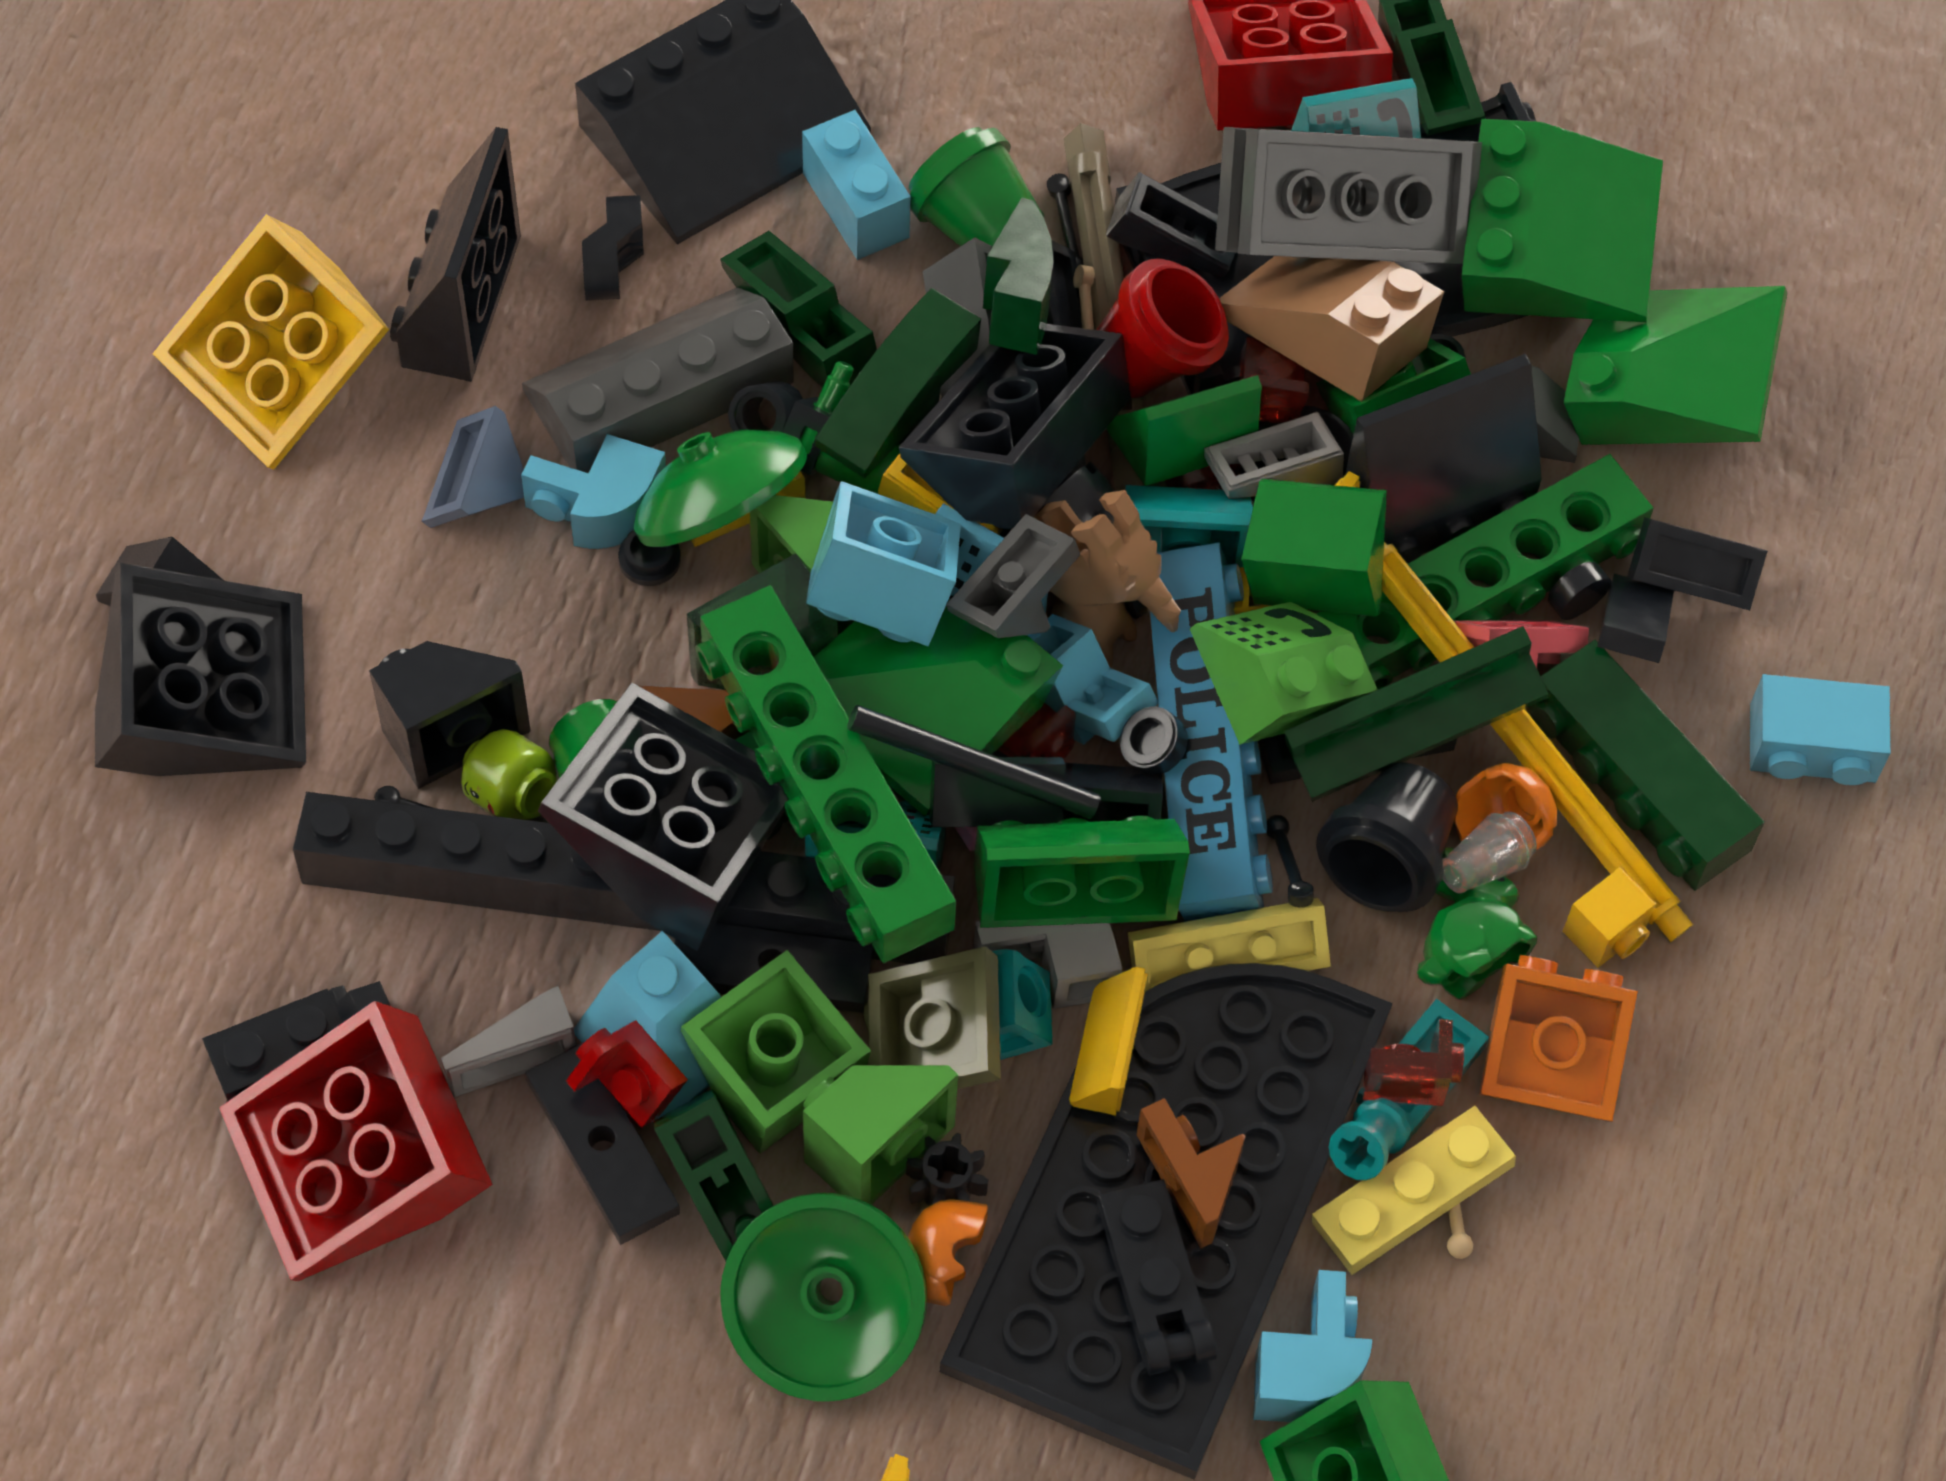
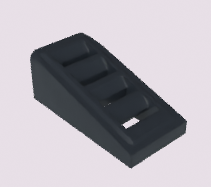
(1141, 225)

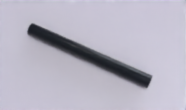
(973, 761)

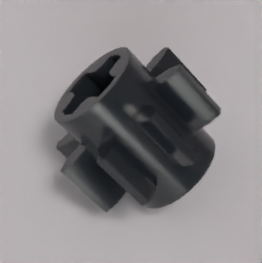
(946, 1157)

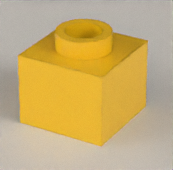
(1610, 919)

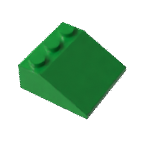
(1560, 225)

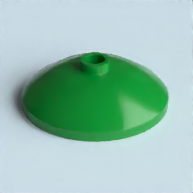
(716, 484)
(786, 1324)

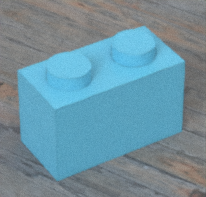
(856, 184)
(1819, 729)

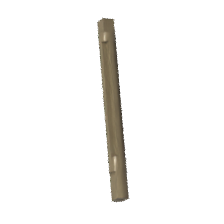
(1094, 209)

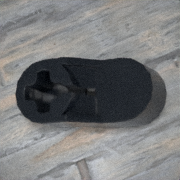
(612, 247)

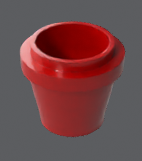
(1167, 324)

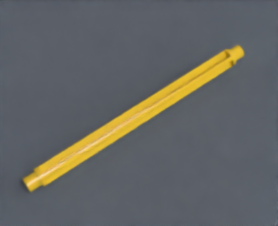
(1536, 750)

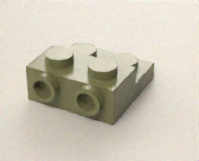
(938, 1015)

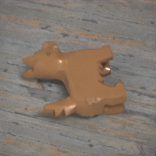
(1113, 568)

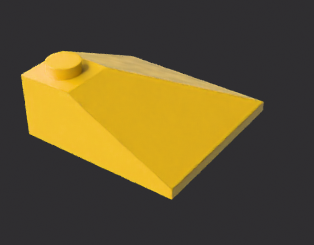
(272, 339)

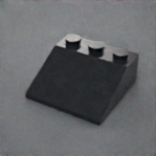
(462, 267)
(1451, 456)

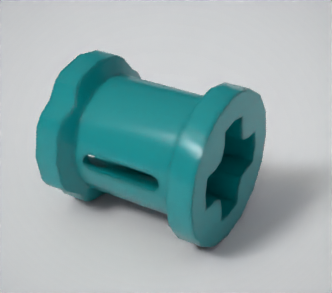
(1364, 1144)

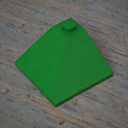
(1684, 375)
(956, 687)

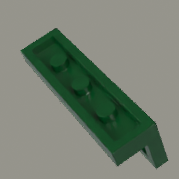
(1416, 714)

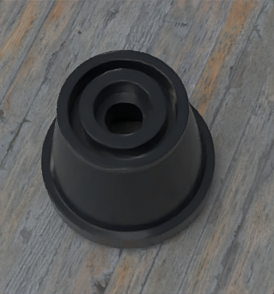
(1390, 839)

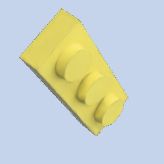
(1262, 935)
(1413, 1190)

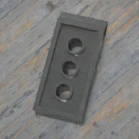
(1345, 195)

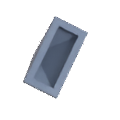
(477, 469)

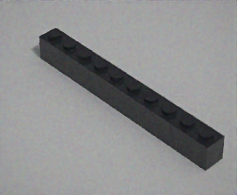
(536, 871)

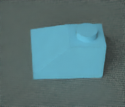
(661, 994)

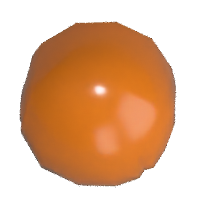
(1507, 789)
(938, 1236)

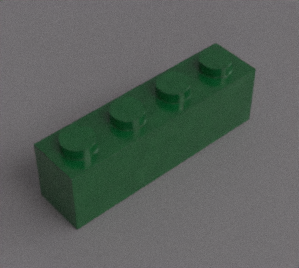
(1646, 766)

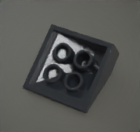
(200, 676)
(665, 813)

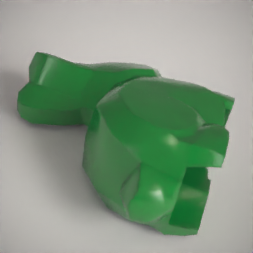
(1474, 937)

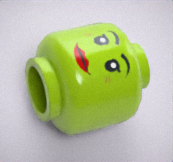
(507, 775)

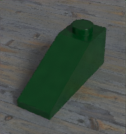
(713, 1167)

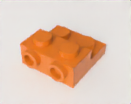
(1558, 1039)

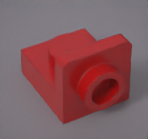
(631, 1069)

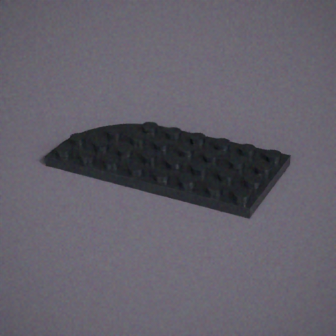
(1236, 1056)

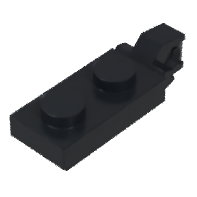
(267, 1041)

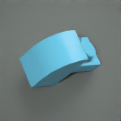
(595, 503)
(1087, 684)
(1306, 1370)

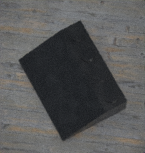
(713, 110)

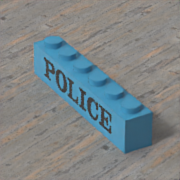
(1212, 783)

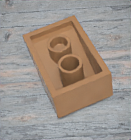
(1337, 316)

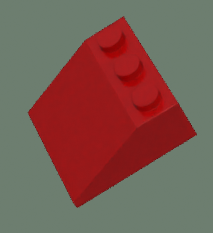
(1273, 53)
(354, 1142)

